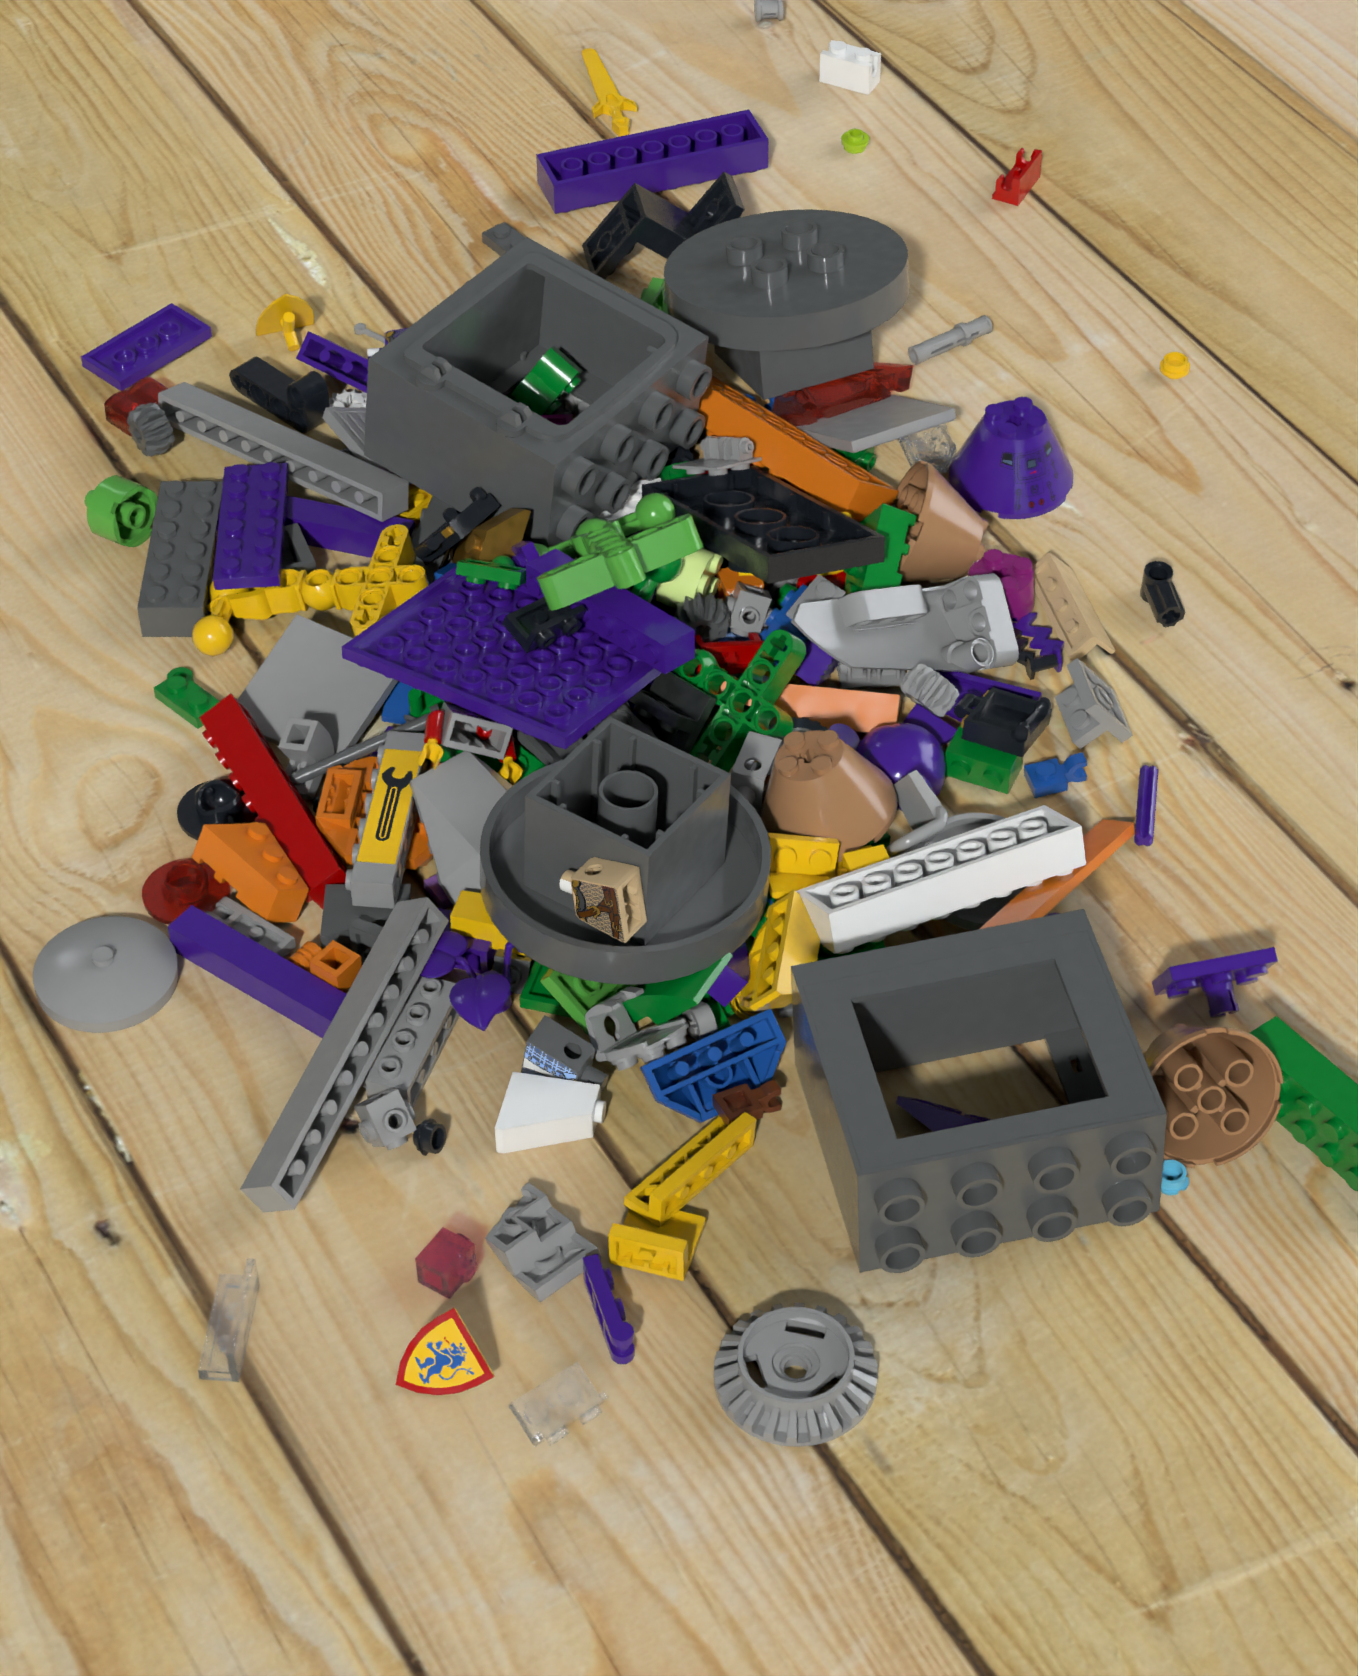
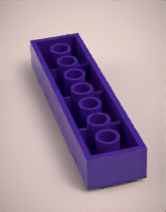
(652, 159)

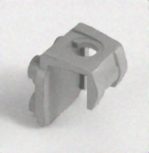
(629, 1042)

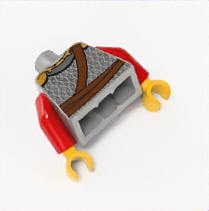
(472, 733)

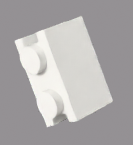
(850, 67)

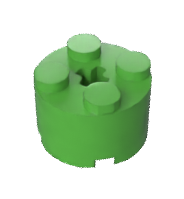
(121, 511)

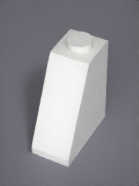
(547, 1112)

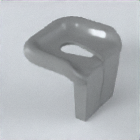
(921, 810)

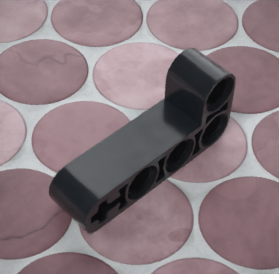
(294, 402)

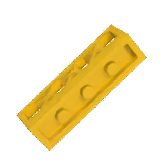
(694, 1174)

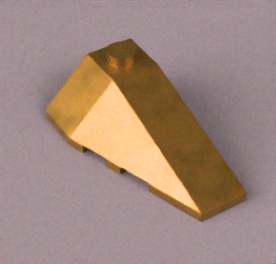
(493, 537)

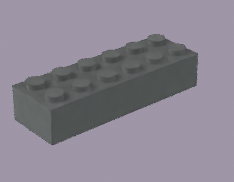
(180, 558)

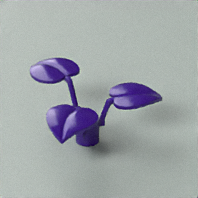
(476, 997)

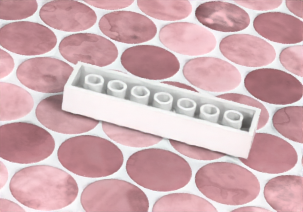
(943, 878)

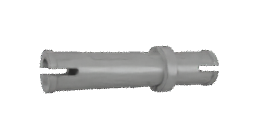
(961, 334)

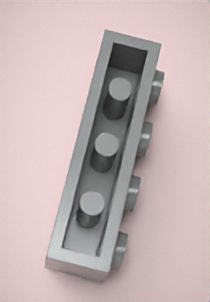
(414, 1041)

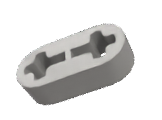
(700, 1021)

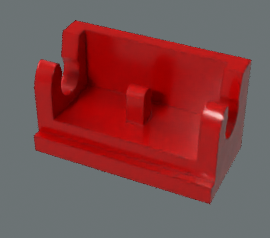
(1019, 179)
(731, 655)

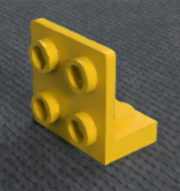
(800, 862)
(653, 1249)

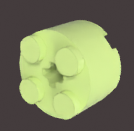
(695, 576)

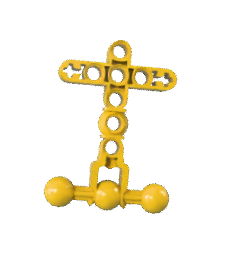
(365, 590)

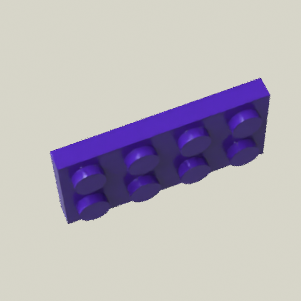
(146, 347)

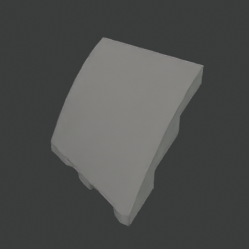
(539, 1244)

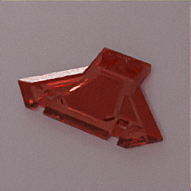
(842, 394)

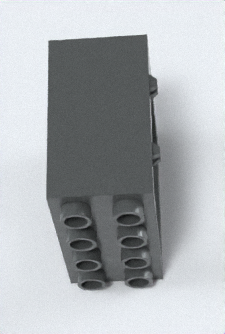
(993, 1177)

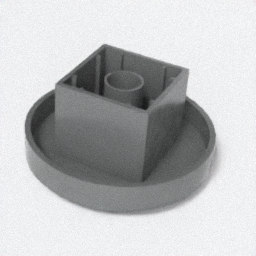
(790, 294)
(637, 805)

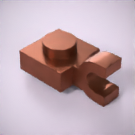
(742, 1099)

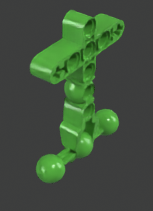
(611, 559)

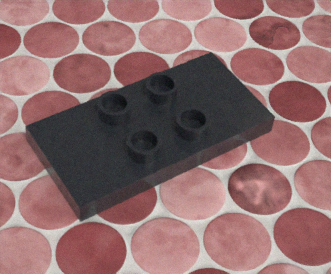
(770, 525)

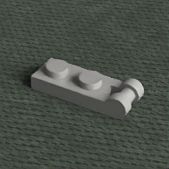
(253, 926)

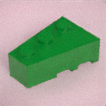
(893, 525)

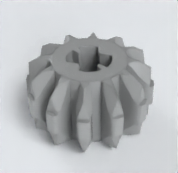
(929, 690)

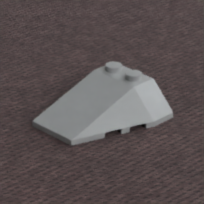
(454, 808)

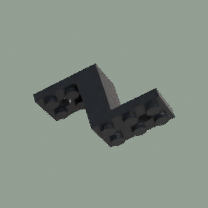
(657, 223)

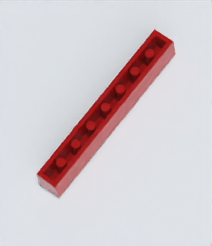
(272, 795)

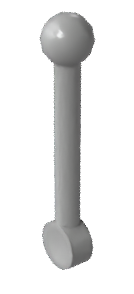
(360, 329)

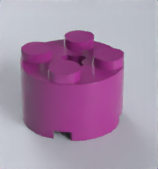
(1016, 578)

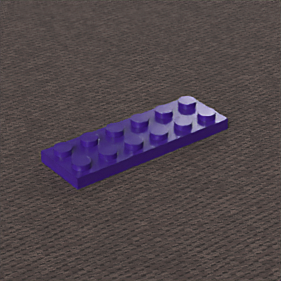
(251, 526)

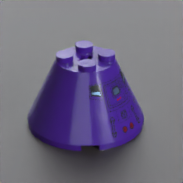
(1012, 463)

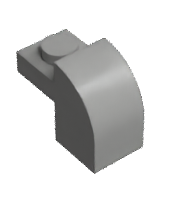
(305, 744)

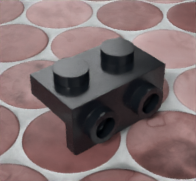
(539, 627)

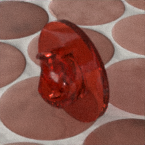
(178, 886)

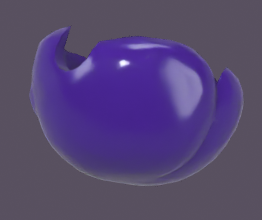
(903, 749)

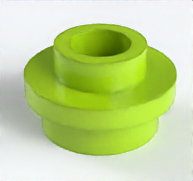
(855, 141)

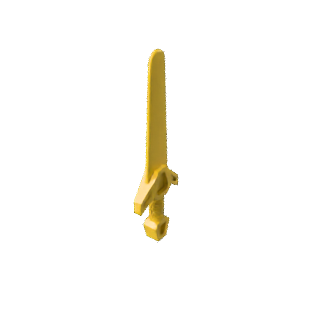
(608, 98)

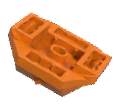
(344, 805)

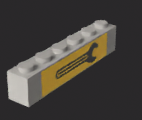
(389, 823)

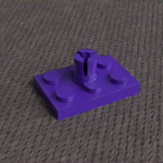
(1216, 978)

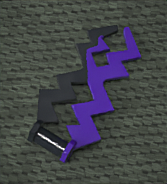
(1050, 650)

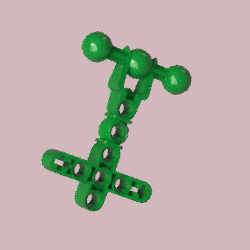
(737, 690)

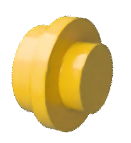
(1175, 365)

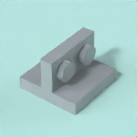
(1090, 707)

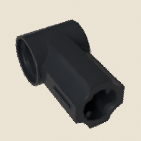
(1161, 593)

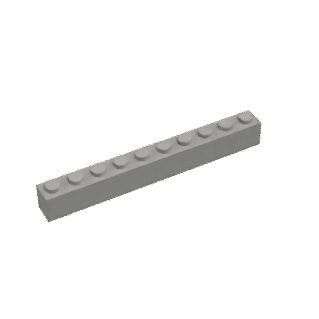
(265, 441)
(344, 1056)

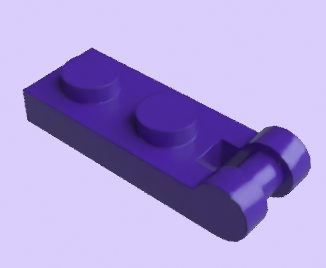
(609, 1311)

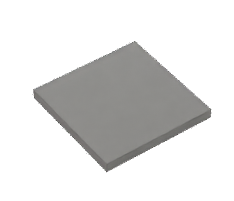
(878, 423)
(313, 682)

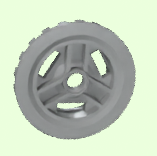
(785, 1408)

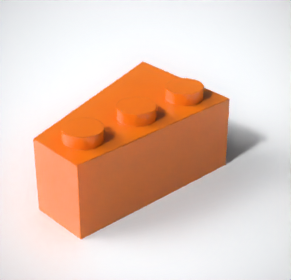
(255, 867)

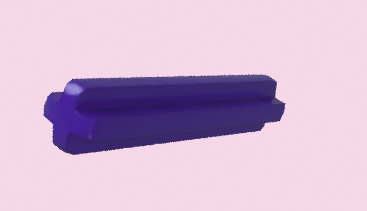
(1146, 805)

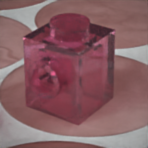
(446, 1262)

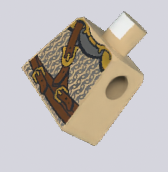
(607, 896)

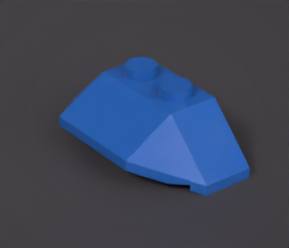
(721, 1061)

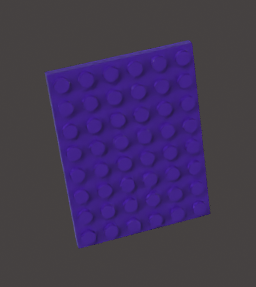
(457, 649)

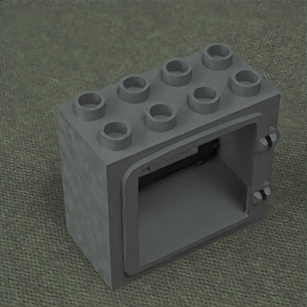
(443, 385)

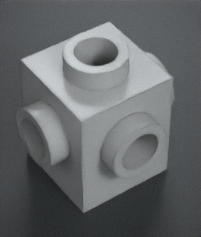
(748, 609)
(386, 1119)

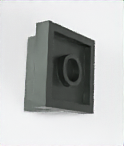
(674, 710)

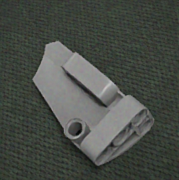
(894, 628)

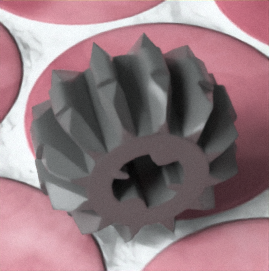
(150, 429)
(705, 615)

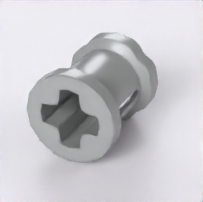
(768, 9)

